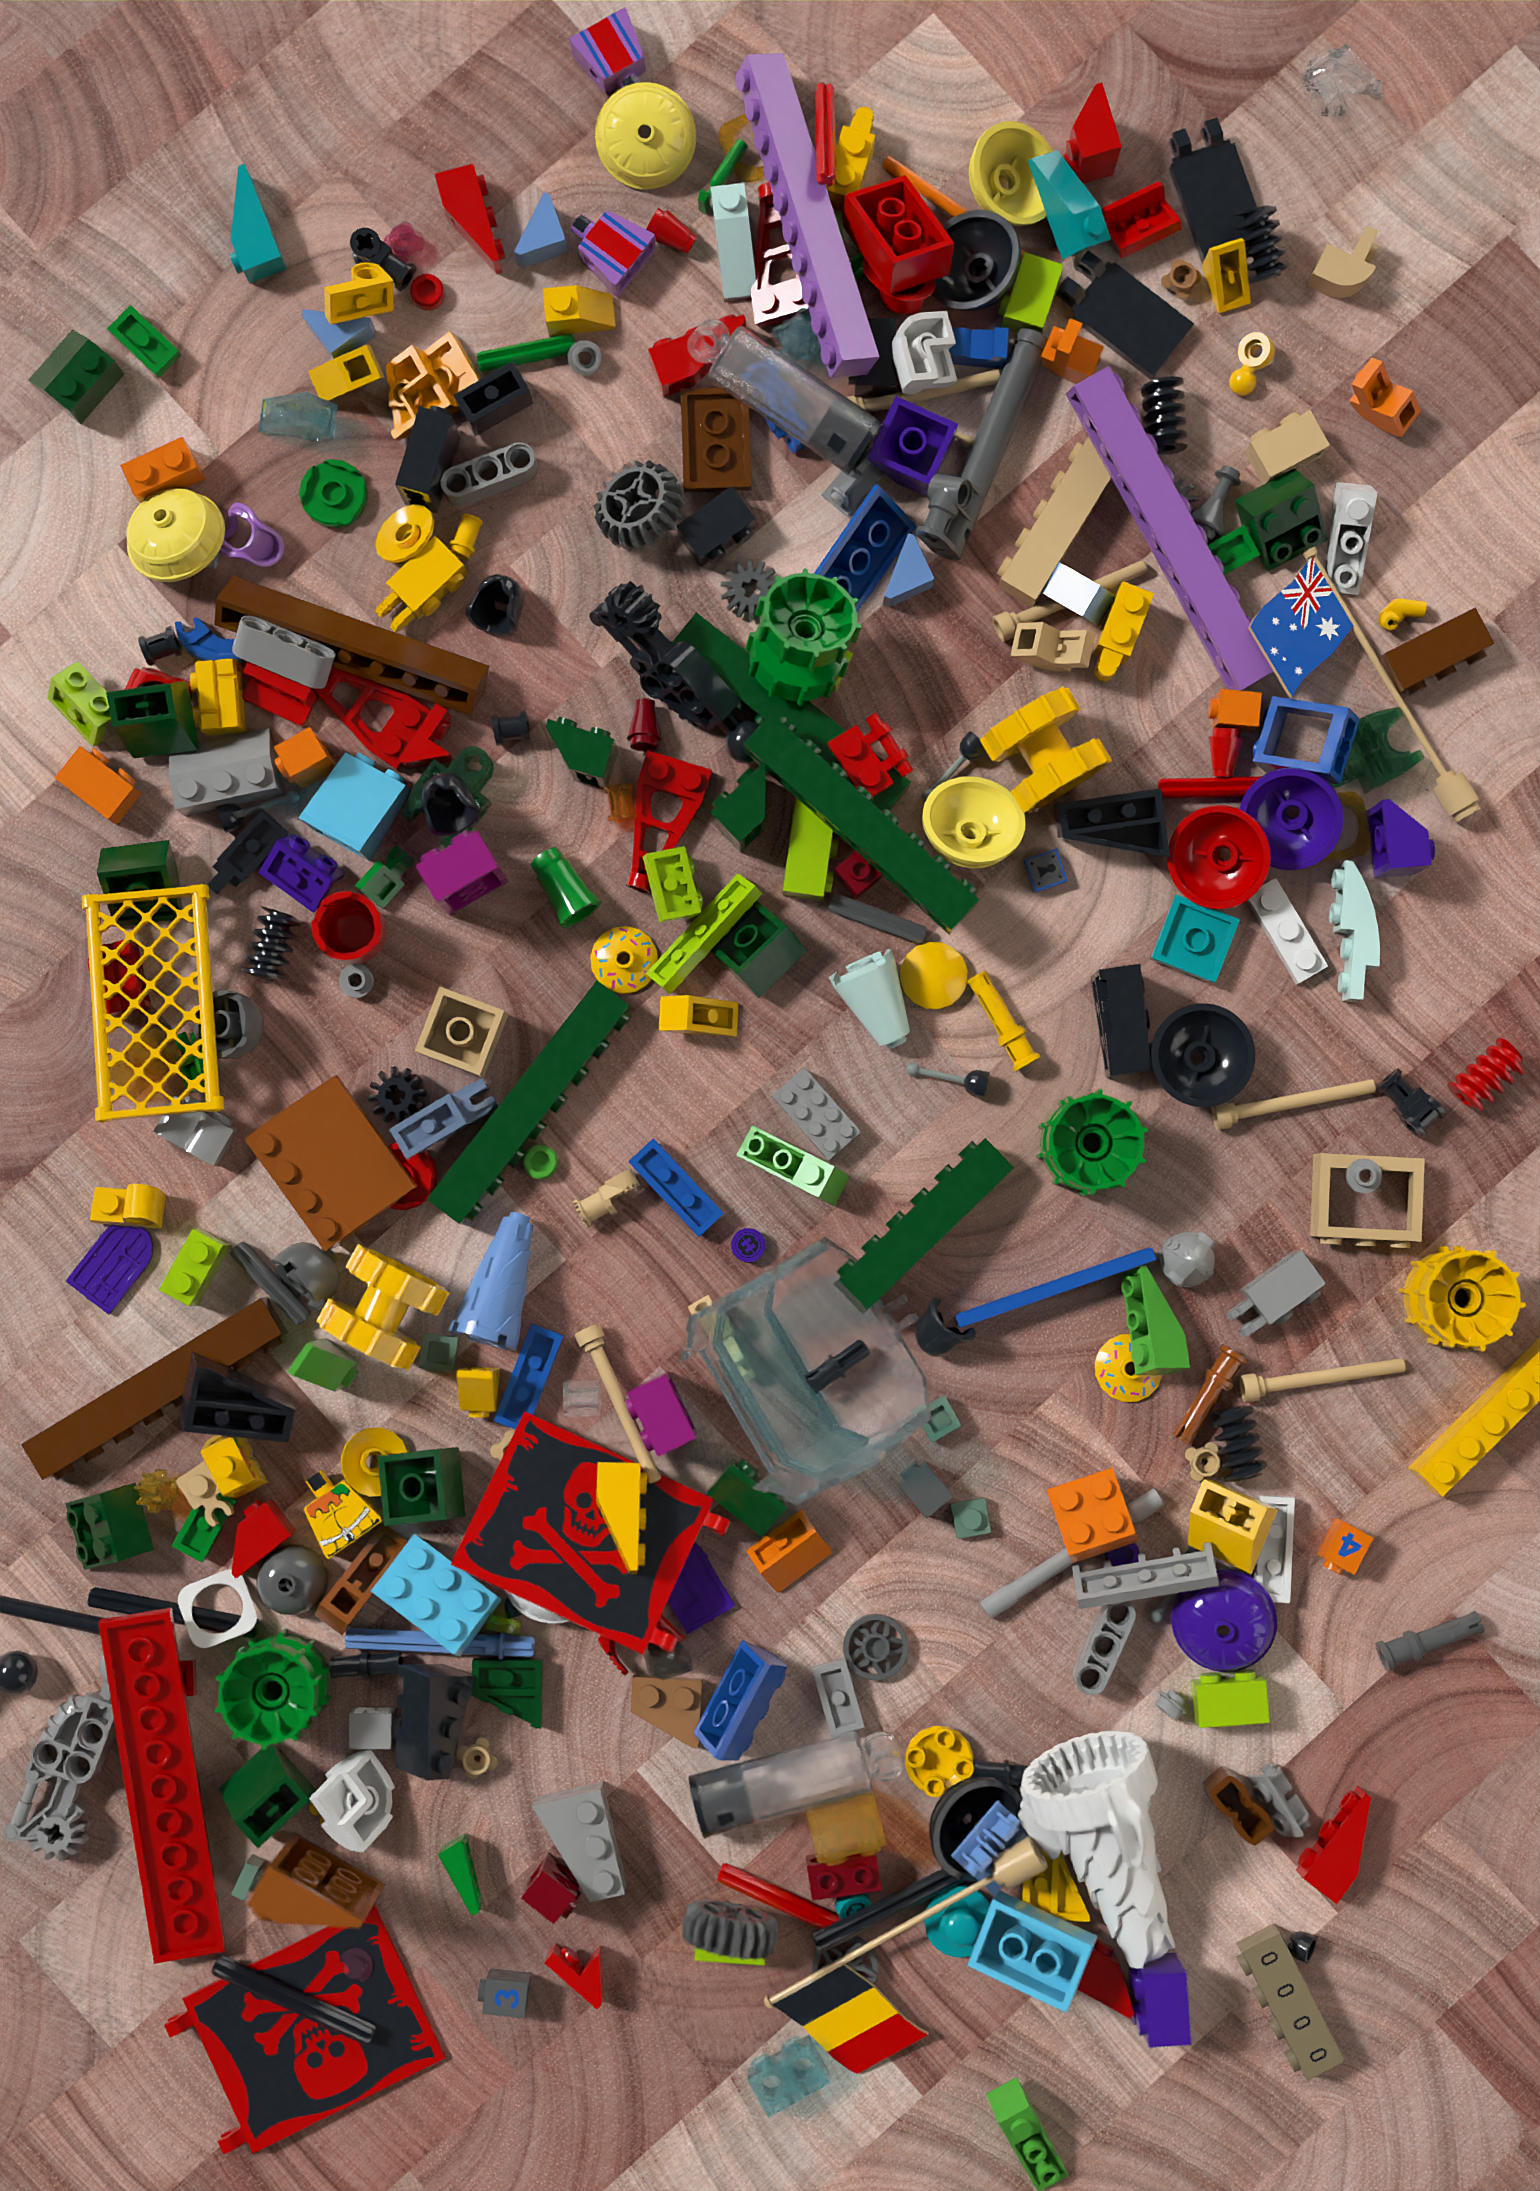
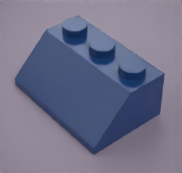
(740, 1701)

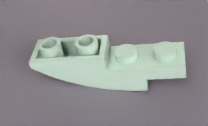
(1356, 917)

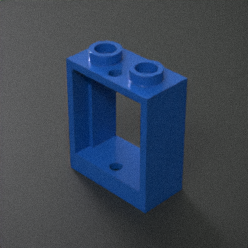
(1336, 746)

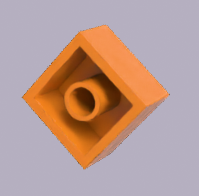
(1092, 1515)

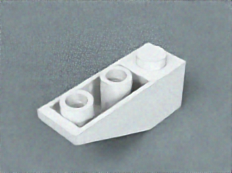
(1349, 535)

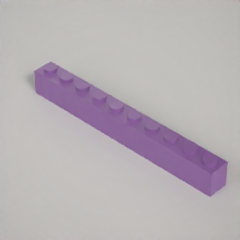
(806, 216)
(1169, 527)

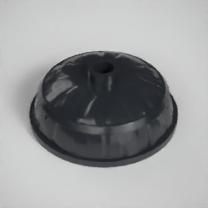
(980, 243)
(1225, 1048)
(971, 1798)

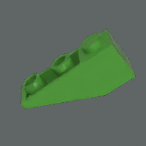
(793, 1165)
(1154, 1331)
(1026, 2134)

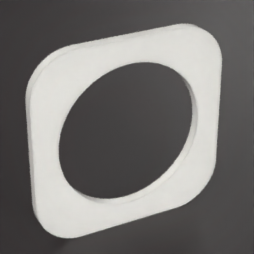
(207, 1640)

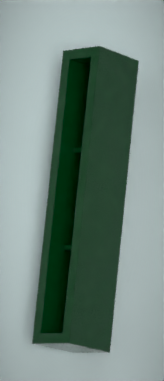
(923, 1225)

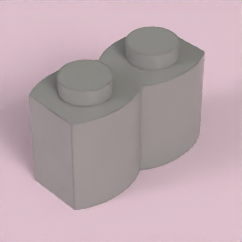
(198, 1132)

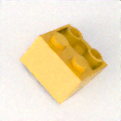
(1231, 1522)

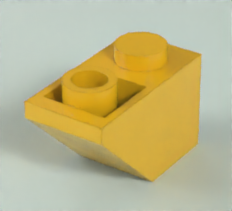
(346, 373)

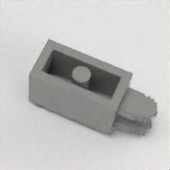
(1278, 1291)

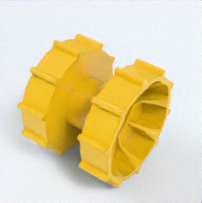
(1037, 736)
(1490, 1304)
(376, 1320)

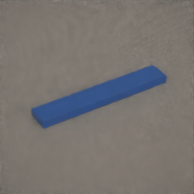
(1054, 1287)

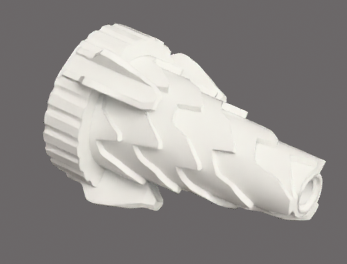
(1094, 1806)

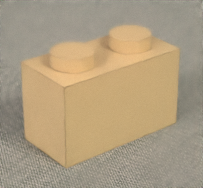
(1287, 446)

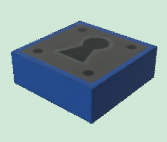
(1045, 870)

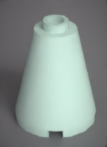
(875, 997)

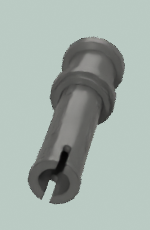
(1414, 1645)

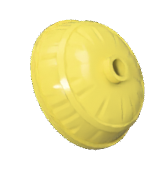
(1003, 157)
(648, 161)
(174, 534)
(974, 810)

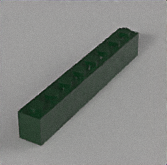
(811, 723)
(861, 823)
(529, 1104)

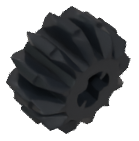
(403, 1084)

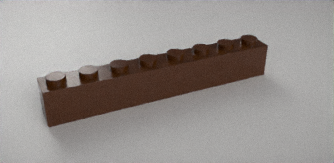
(361, 646)
(150, 1391)

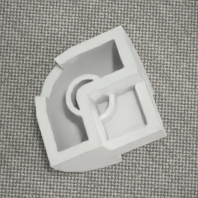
(923, 352)
(355, 1800)

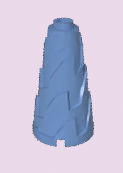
(498, 1288)

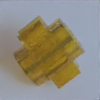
(157, 1491)

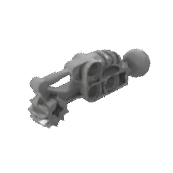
(72, 1738)

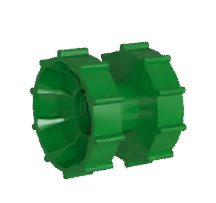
(802, 636)
(1119, 1138)
(254, 1711)

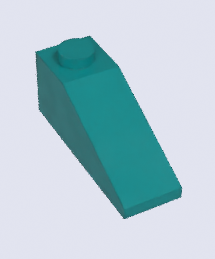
(1068, 205)
(251, 233)

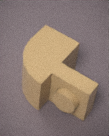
(1343, 273)
(1051, 648)

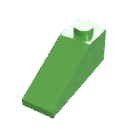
(325, 1365)

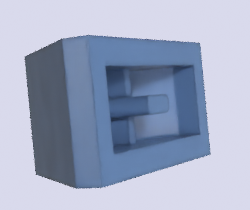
(542, 236)
(339, 337)
(910, 574)

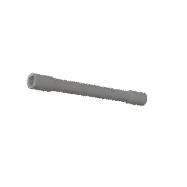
(1010, 1594)

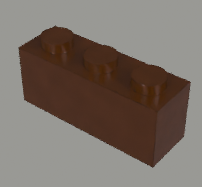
(1437, 652)

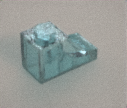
(298, 416)

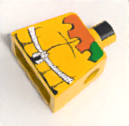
(233, 1465)
(339, 1513)

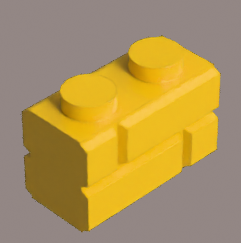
(219, 697)

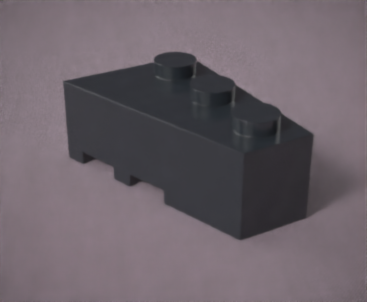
(1117, 821)
(1122, 1020)
(233, 1404)
(431, 1718)

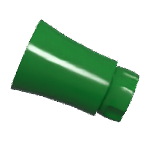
(564, 888)

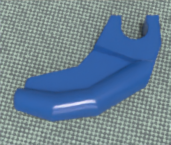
(204, 644)

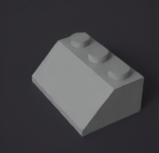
(225, 772)

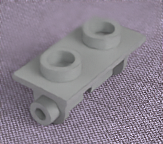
(850, 489)
(1287, 1815)

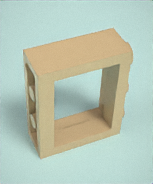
(1366, 1237)

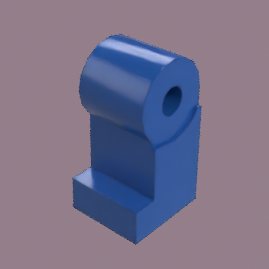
(980, 347)

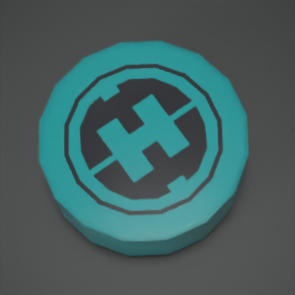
(851, 1903)

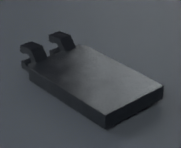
(1210, 186)
(1125, 314)

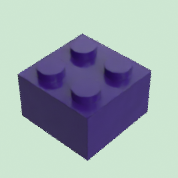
(1161, 2002)

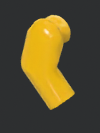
(1398, 610)

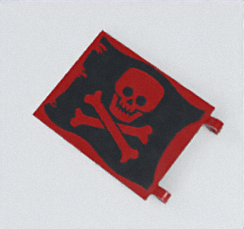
(551, 1546)
(295, 2072)

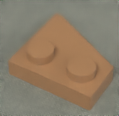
(669, 1705)

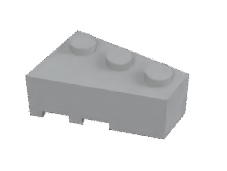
(585, 1837)

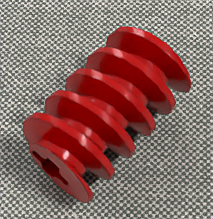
(1487, 1074)

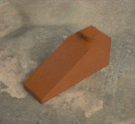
(355, 1585)

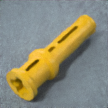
(1010, 1034)

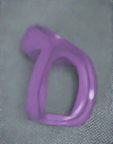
(264, 545)

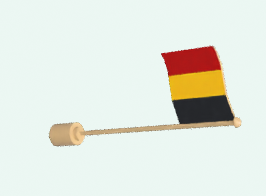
(850, 2013)

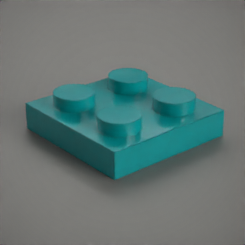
(1194, 939)

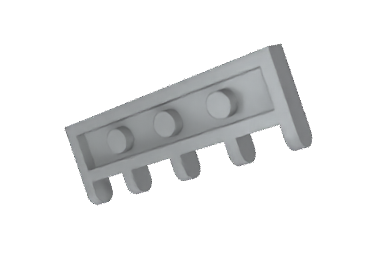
(1145, 1578)

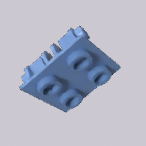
(989, 1837)

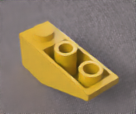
(619, 1501)

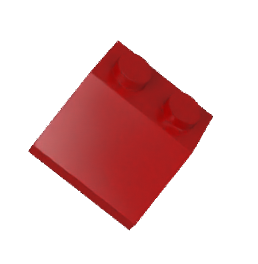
(1093, 139)

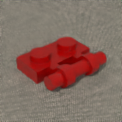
(861, 763)

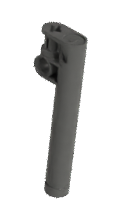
(958, 500)

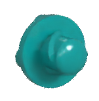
(959, 1925)

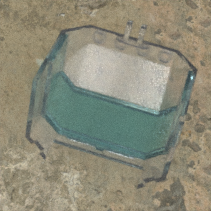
(784, 1327)

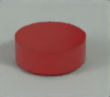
(427, 292)

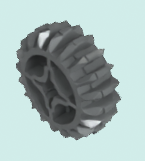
(643, 514)
(730, 1929)

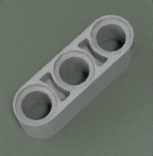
(472, 470)
(283, 652)
(1103, 1662)

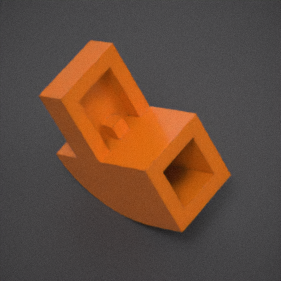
(1070, 354)
(1383, 402)

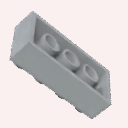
(816, 1114)

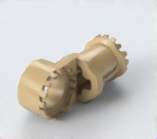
(600, 1202)

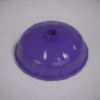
(1300, 839)
(1237, 1603)

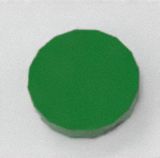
(333, 494)

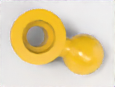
(1243, 379)

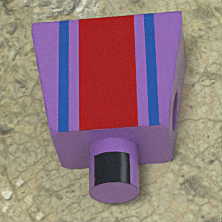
(610, 52)
(613, 248)

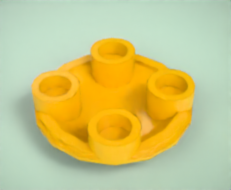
(933, 975)
(938, 1759)

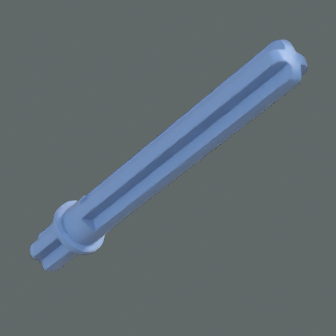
(419, 1641)

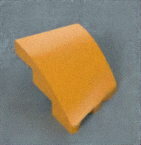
(427, 380)

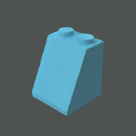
(356, 805)

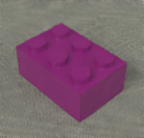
(461, 872)

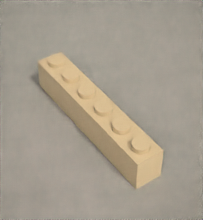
(1055, 525)

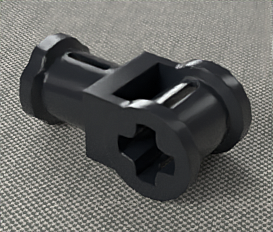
(381, 255)
(1411, 1103)

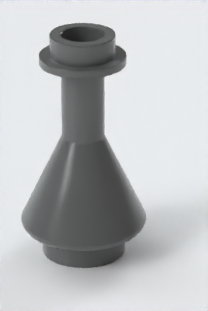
(1210, 513)

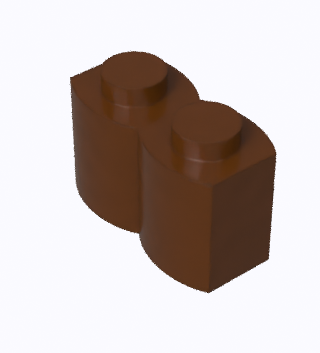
(1240, 1808)

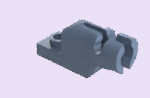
(442, 1119)

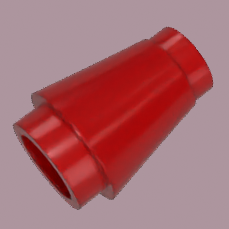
(671, 231)
(1224, 750)

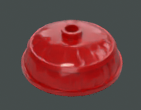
(1197, 862)

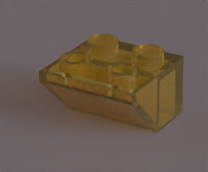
(846, 1829)

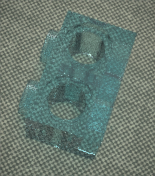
(794, 2082)

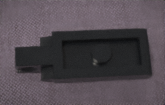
(246, 851)

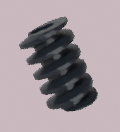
(1262, 242)
(1161, 413)
(272, 945)
(1239, 1443)

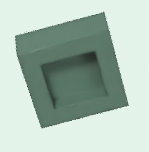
(439, 1352)
(942, 1419)
(970, 1517)
(249, 1877)

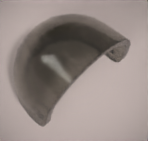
(667, 1664)

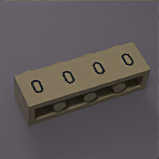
(1290, 2002)

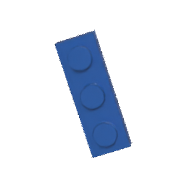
(676, 1187)
(529, 1375)

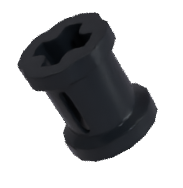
(160, 646)
(511, 728)

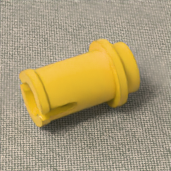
(465, 537)

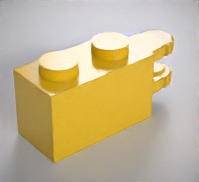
(853, 157)
(422, 583)
(1121, 629)

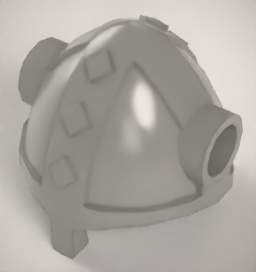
(1188, 1258)

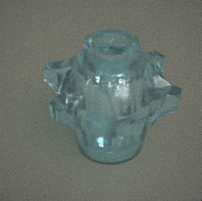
(798, 337)

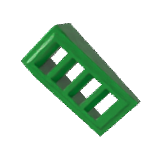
(460, 1867)

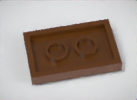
(714, 441)

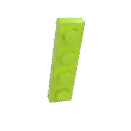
(704, 933)

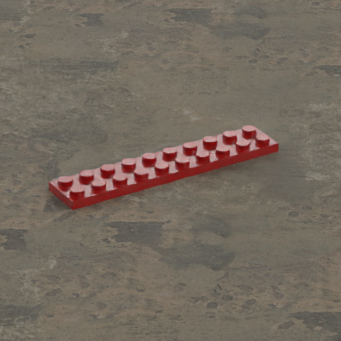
(162, 1785)

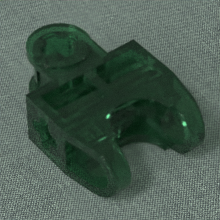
(1371, 755)
(473, 779)

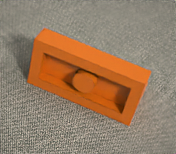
(789, 1551)

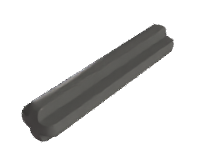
(877, 919)
(270, 1283)

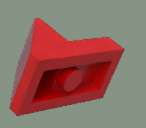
(422, 746)
(584, 1979)

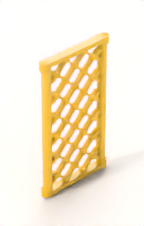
(91, 905)

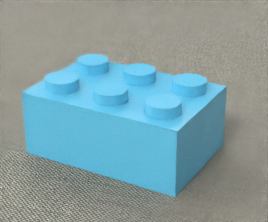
(436, 1595)
(1032, 1951)

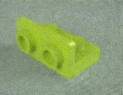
(81, 702)
(673, 884)

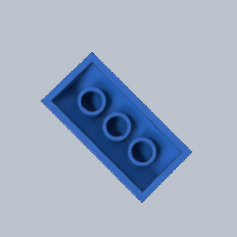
(867, 545)

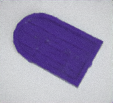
(113, 1265)
(698, 1592)

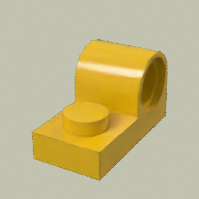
(365, 295)
(136, 1206)

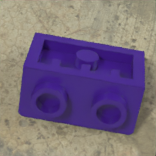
(301, 871)

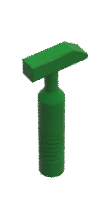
(722, 173)

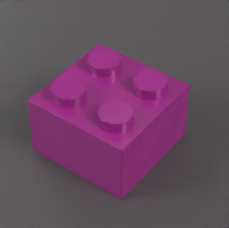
(661, 1414)

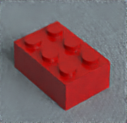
(897, 234)

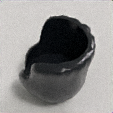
(482, 610)
(457, 816)
(935, 1337)

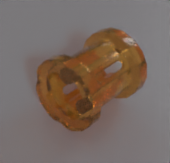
(620, 802)

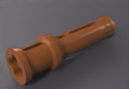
(1217, 1380)

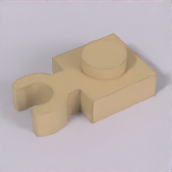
(201, 1490)

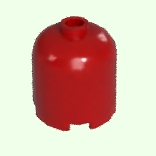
(349, 927)

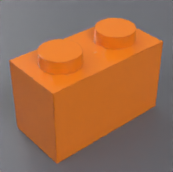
(163, 469)
(304, 758)
(99, 785)

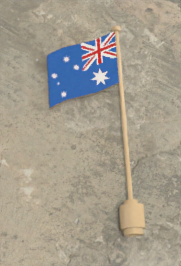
(1305, 628)

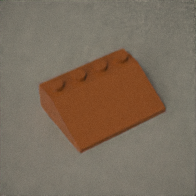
(330, 1163)
(313, 1888)

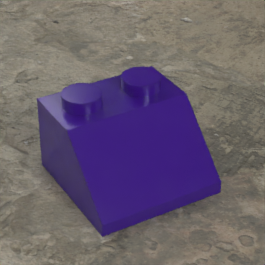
(912, 445)
(1397, 841)

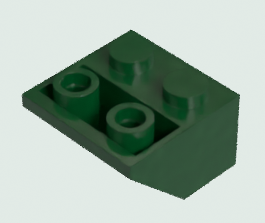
(1282, 518)
(154, 719)
(586, 753)
(742, 812)
(751, 1506)
(109, 1526)
(265, 1794)

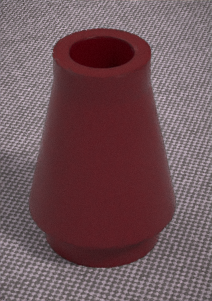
(644, 727)

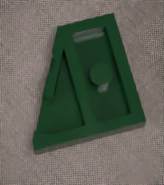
(511, 1685)

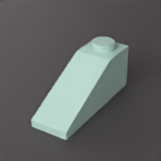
(733, 240)

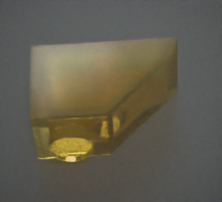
(138, 1056)

